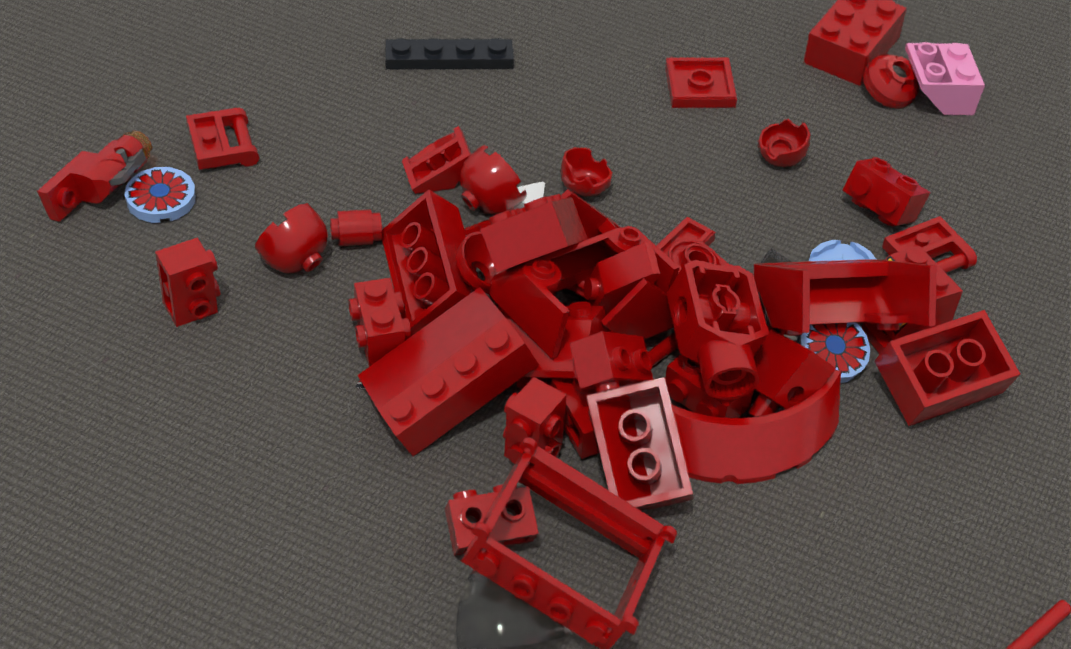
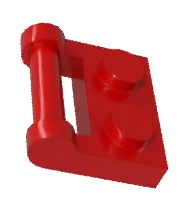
(211, 142)
(935, 239)

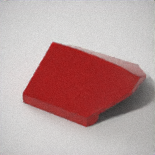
(438, 164)

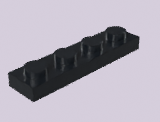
(448, 54)

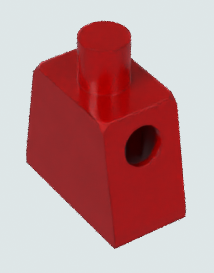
(786, 374)

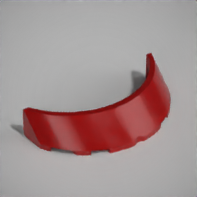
(760, 445)

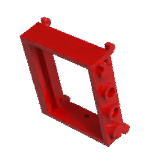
(593, 507)

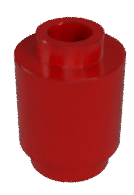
(356, 227)

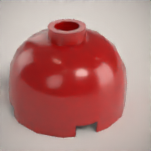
(489, 183)
(295, 242)

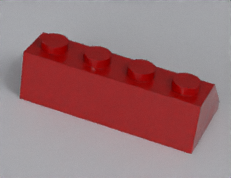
(423, 260)

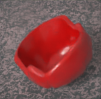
(784, 143)
(583, 173)

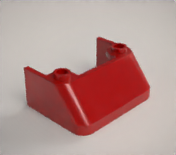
(528, 287)
(846, 293)
(646, 306)

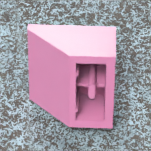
(947, 76)

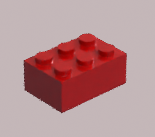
(853, 36)
(532, 231)
(946, 367)

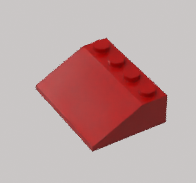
(447, 371)

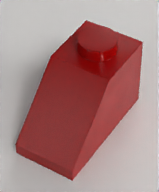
(620, 274)

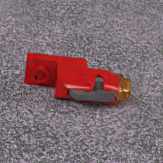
(93, 175)

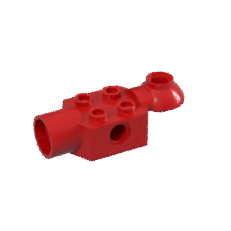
(716, 319)

